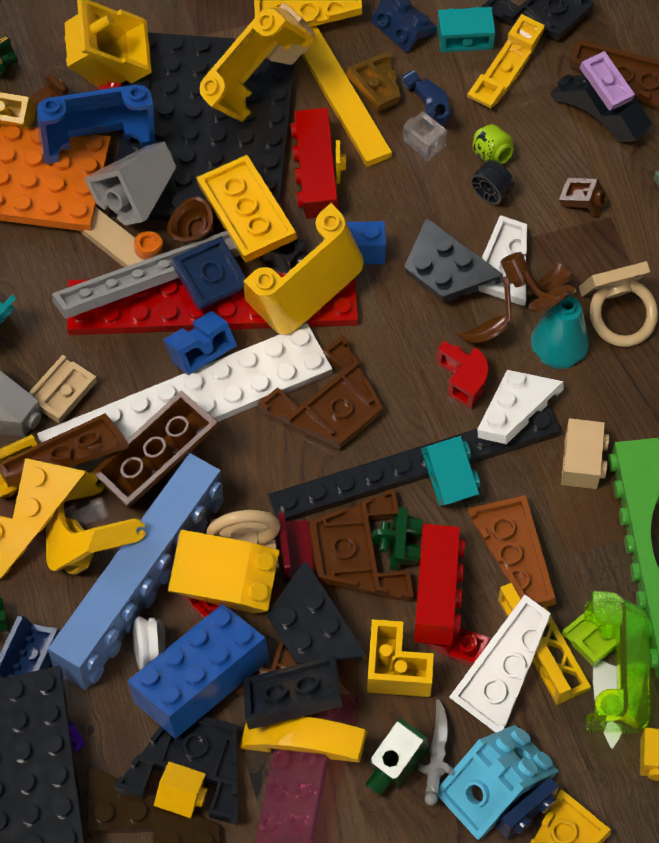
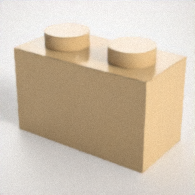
(583, 453)

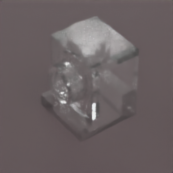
(424, 135)

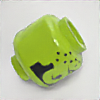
(493, 144)

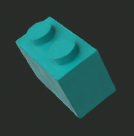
(465, 29)
(451, 470)

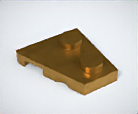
(376, 81)

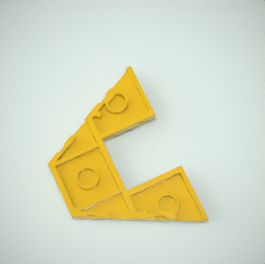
(40, 494)

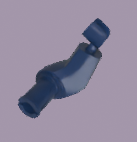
(430, 94)

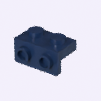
(402, 22)
(26, 648)
(526, 807)

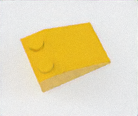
(224, 571)

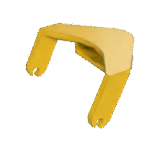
(72, 546)

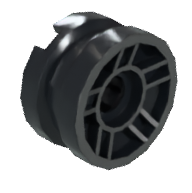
(492, 182)

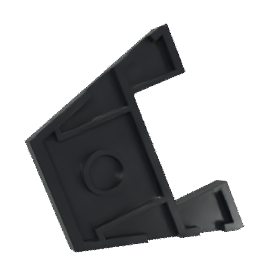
(556, 15)
(204, 747)

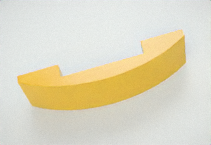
(508, 63)
(309, 735)

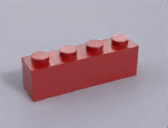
(315, 160)
(437, 585)

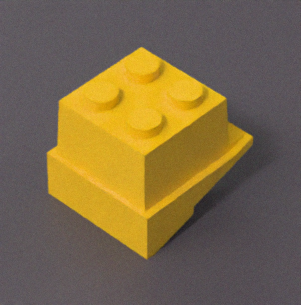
(107, 44)

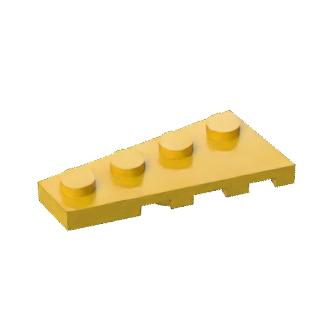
(316, 11)
(570, 824)

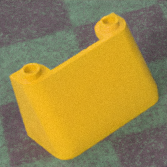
(224, 83)
(312, 283)

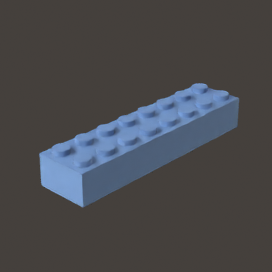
(136, 573)

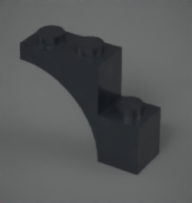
(624, 122)

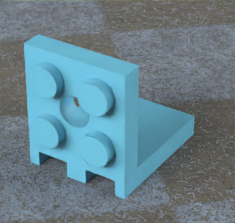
(504, 769)

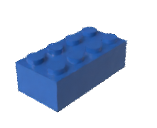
(198, 670)

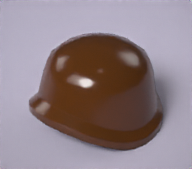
(186, 227)

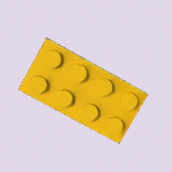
(246, 208)

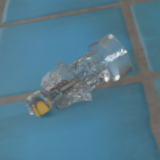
(96, 511)

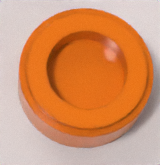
(148, 245)

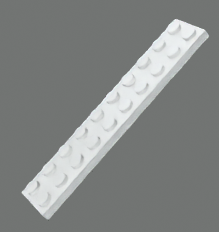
(220, 386)

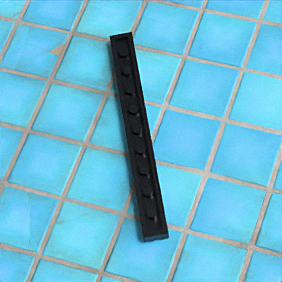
(397, 471)

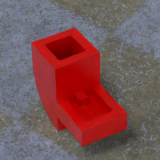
(468, 372)

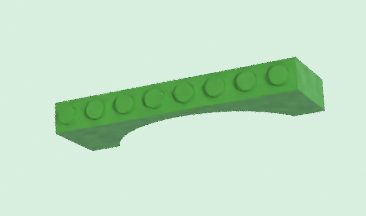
(638, 490)

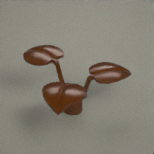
(519, 274)

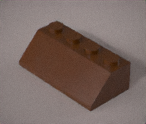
(155, 449)

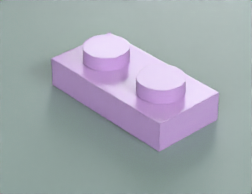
(607, 81)

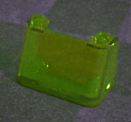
(629, 705)

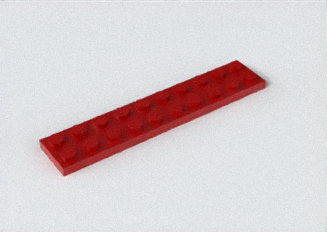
(171, 309)

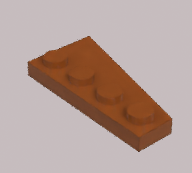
(514, 544)

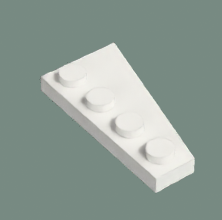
(500, 670)

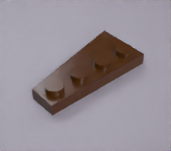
(637, 70)
(78, 445)

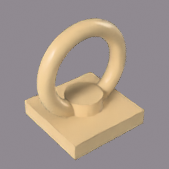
(614, 284)
(248, 526)

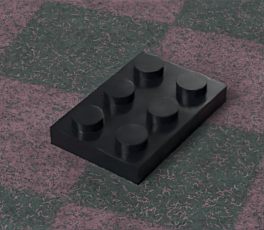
(292, 692)

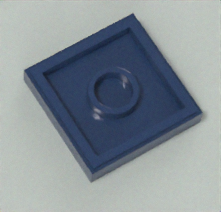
(209, 273)

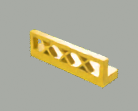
(544, 661)

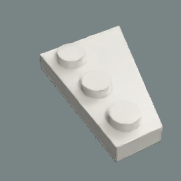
(507, 238)
(515, 403)

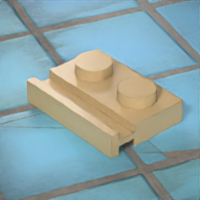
(62, 388)

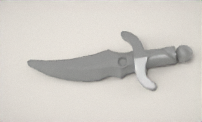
(437, 752)

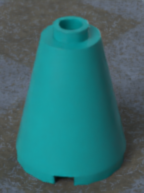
(561, 335)

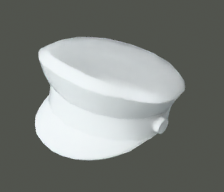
(147, 640)

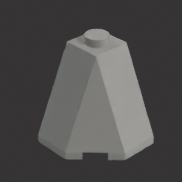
(133, 183)
(17, 408)

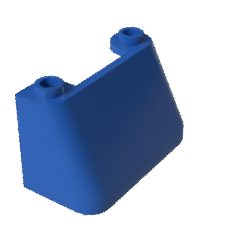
(93, 113)

